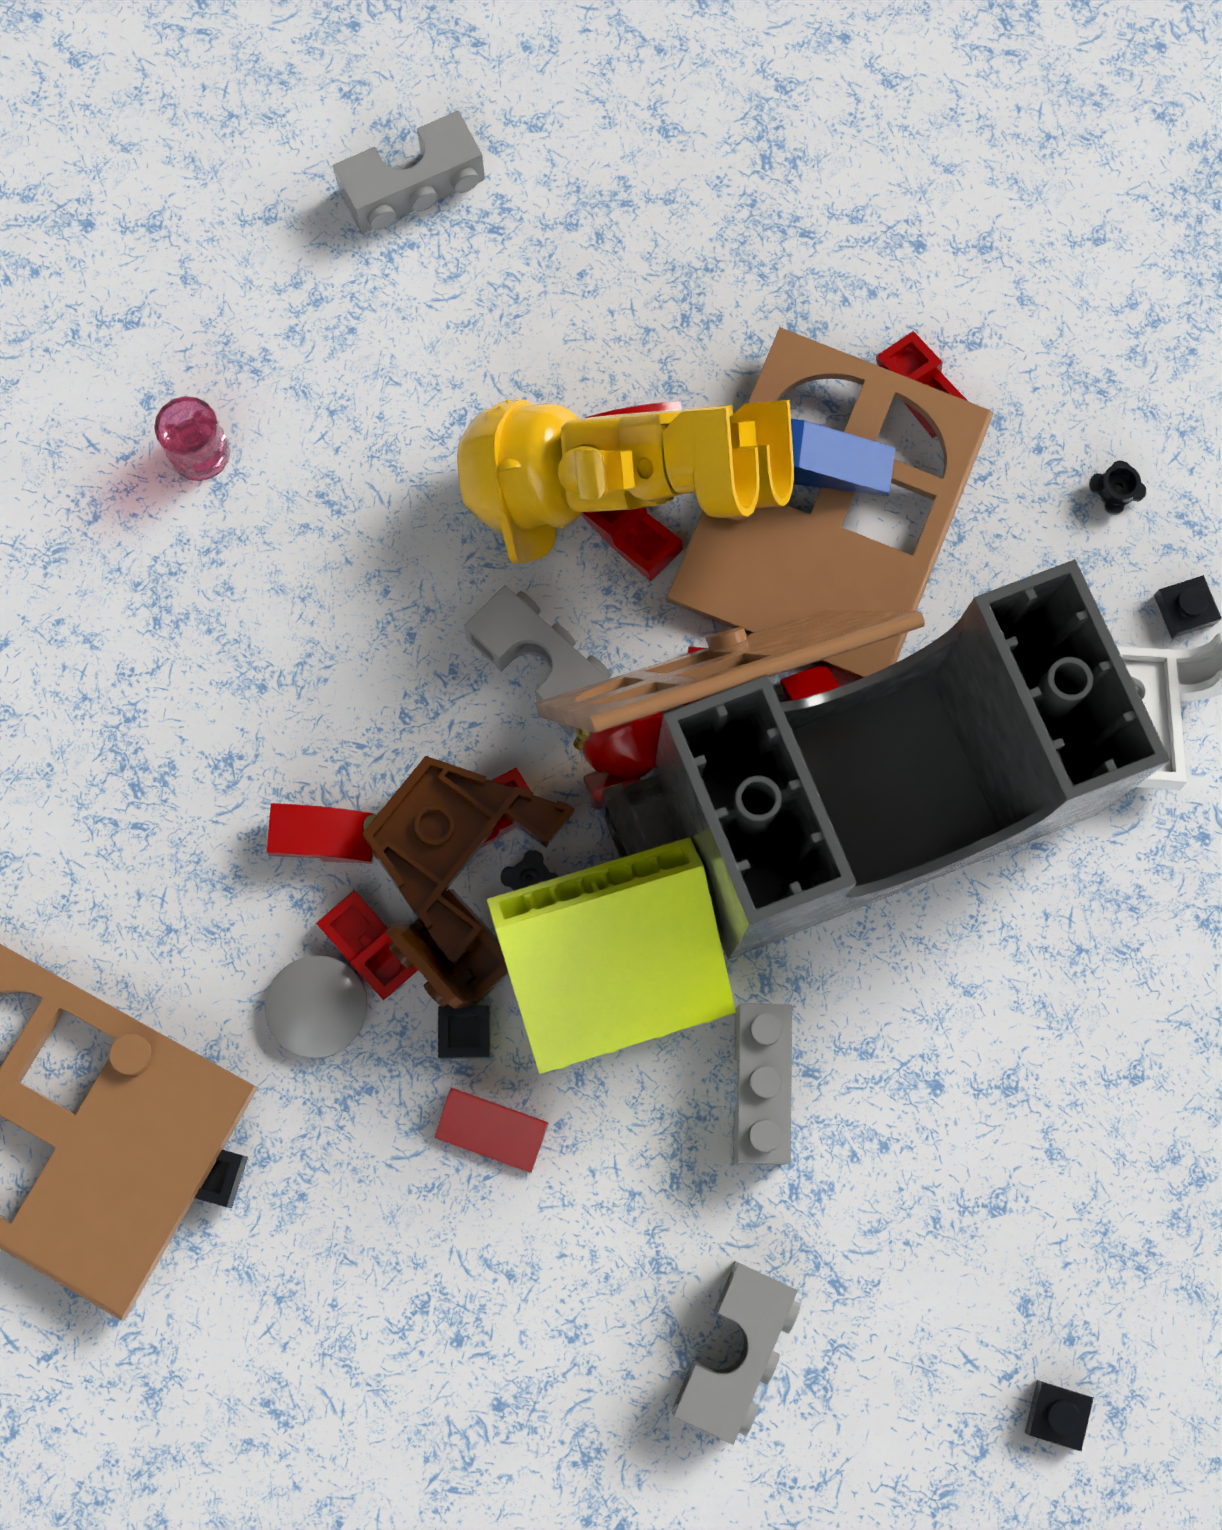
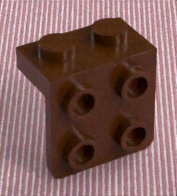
(457, 986)

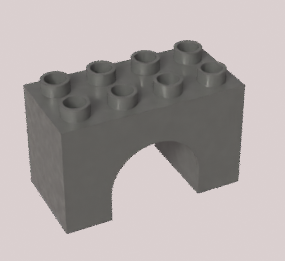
(911, 771)

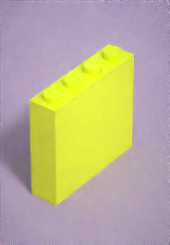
(614, 954)

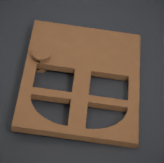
(800, 563)
(725, 664)
(128, 1154)

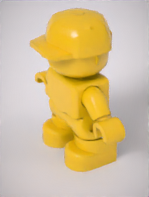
(543, 466)

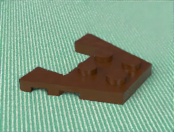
(437, 828)

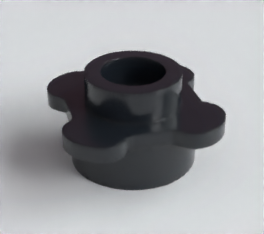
(1127, 478)
(530, 865)

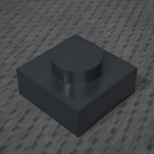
(1187, 606)
(464, 1032)
(223, 1179)
(1059, 1415)

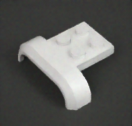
(1163, 682)

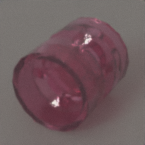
(192, 438)

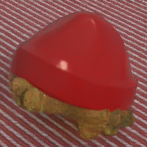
(623, 749)

